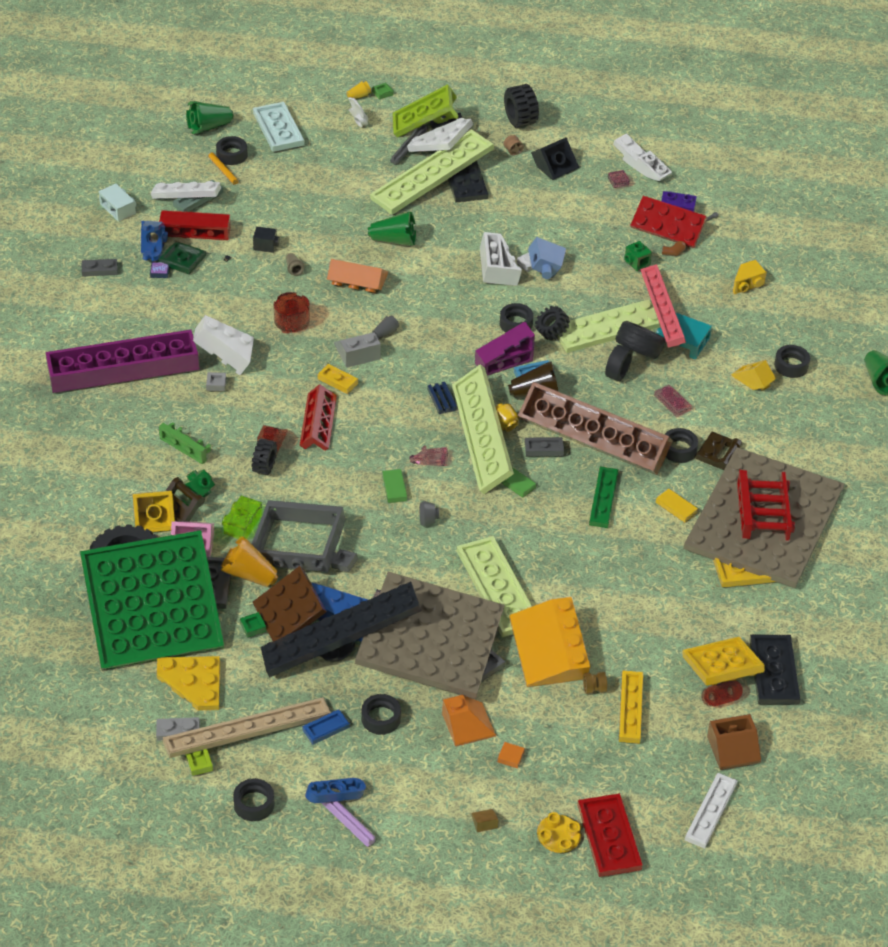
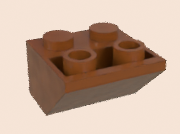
(734, 741)

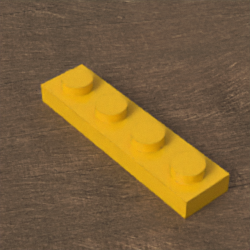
(631, 707)

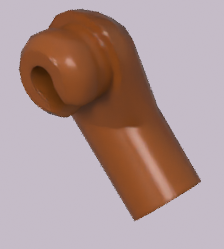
(675, 250)

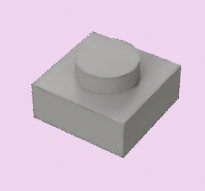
(216, 381)

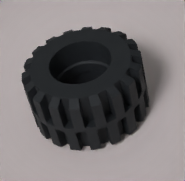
(521, 105)

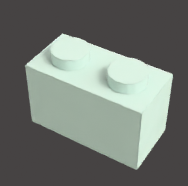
(117, 202)

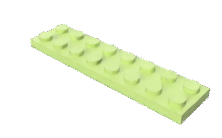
(431, 172)
(482, 429)

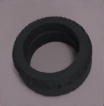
(640, 339)

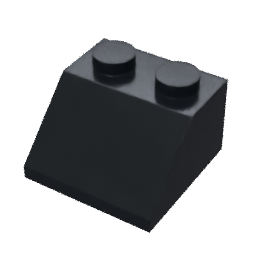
(555, 159)

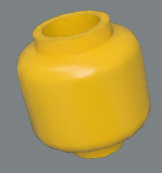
(507, 416)

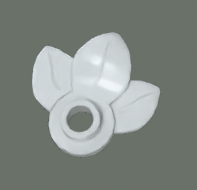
(358, 113)

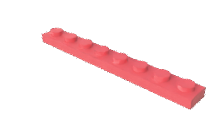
(663, 306)

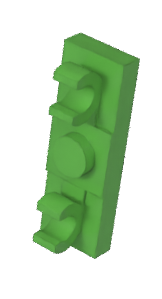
(184, 442)

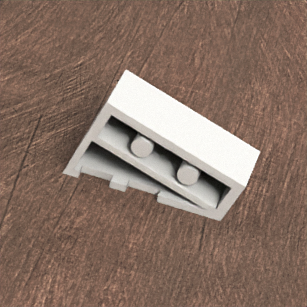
(497, 262)
(225, 342)

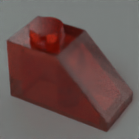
(274, 434)

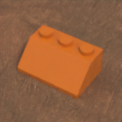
(356, 275)

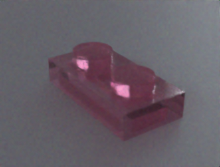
(672, 400)

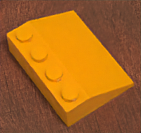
(550, 643)

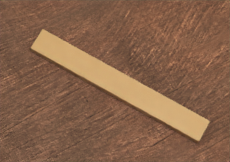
(245, 727)

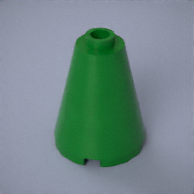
(207, 116)
(395, 230)
(878, 370)

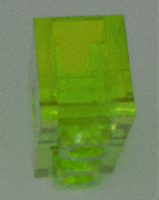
(242, 517)

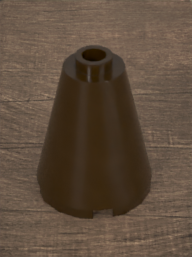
(542, 375)

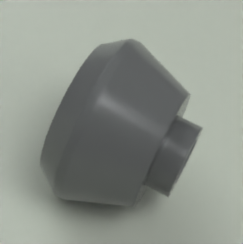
(428, 513)

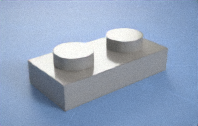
(173, 726)

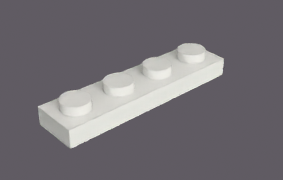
(186, 190)

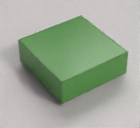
(382, 91)

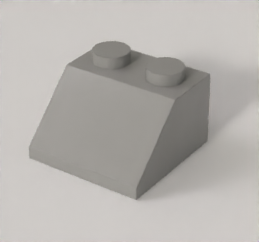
(359, 349)

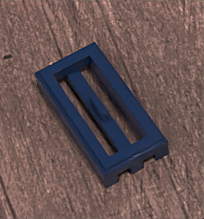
(437, 387)

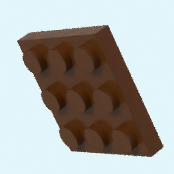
(289, 605)

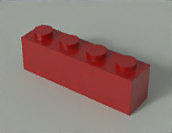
(196, 225)

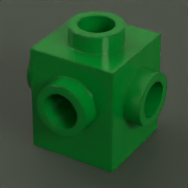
(638, 255)
(199, 482)

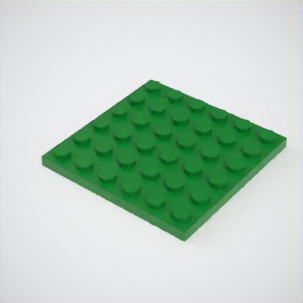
(151, 600)

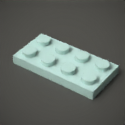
(278, 126)

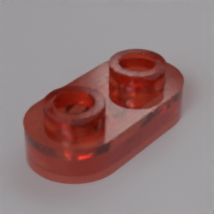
(721, 693)

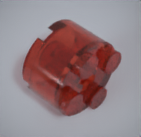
(291, 312)

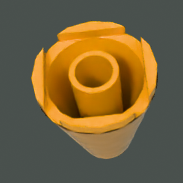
(249, 564)

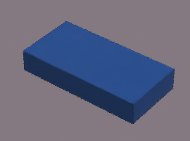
(326, 726)

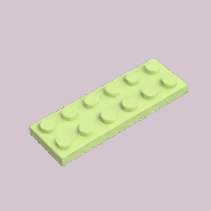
(604, 325)
(494, 578)

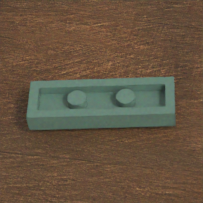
(189, 204)

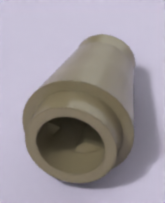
(294, 264)

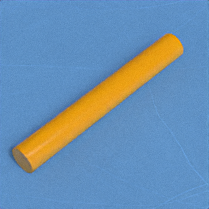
(223, 168)

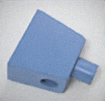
(546, 257)

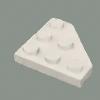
(442, 137)

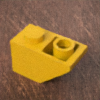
(749, 276)

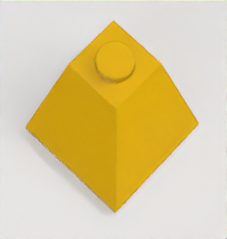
(154, 510)

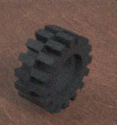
(557, 328)
(264, 456)

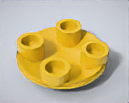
(559, 833)

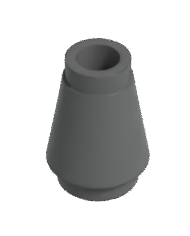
(386, 327)

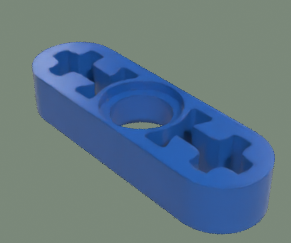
(321, 790)

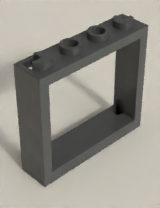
(300, 513)

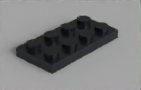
(779, 680)

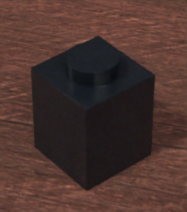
(265, 239)

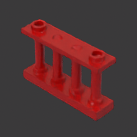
(747, 510)

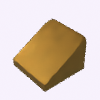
(485, 820)

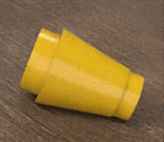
(360, 90)

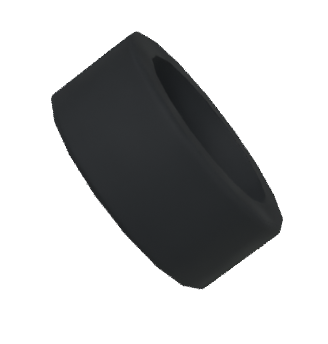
(231, 158)
(515, 309)
(618, 362)
(790, 370)
(686, 436)
(381, 727)
(251, 786)

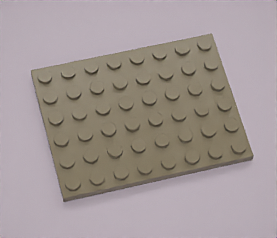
(766, 552)

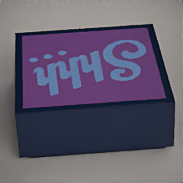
(159, 270)

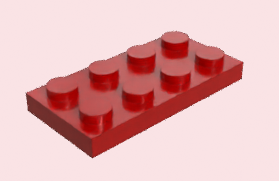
(668, 221)
(609, 835)

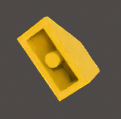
(755, 375)

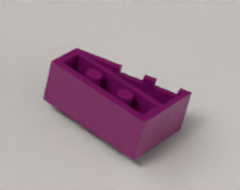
(507, 350)

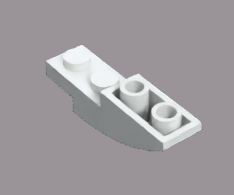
(643, 162)

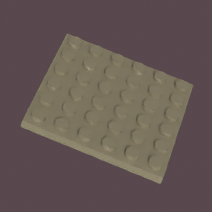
(439, 645)

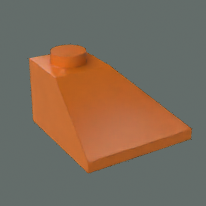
(466, 720)

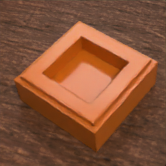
(511, 755)

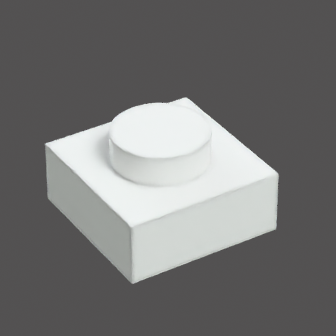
(524, 262)

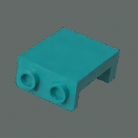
(695, 334)

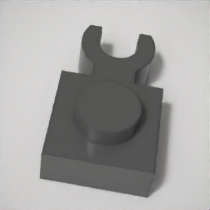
(344, 560)

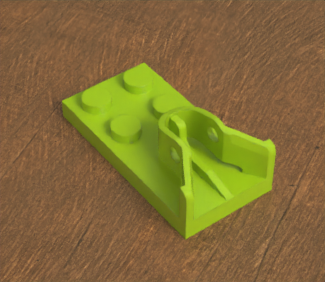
(424, 110)

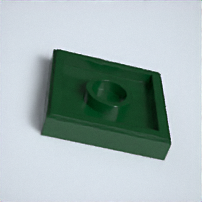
(182, 257)

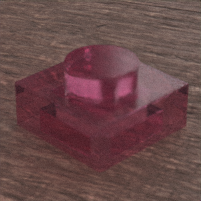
(618, 179)

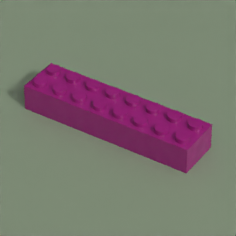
(122, 361)

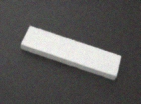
(711, 810)

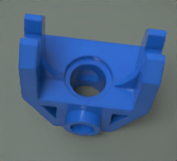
(151, 247)

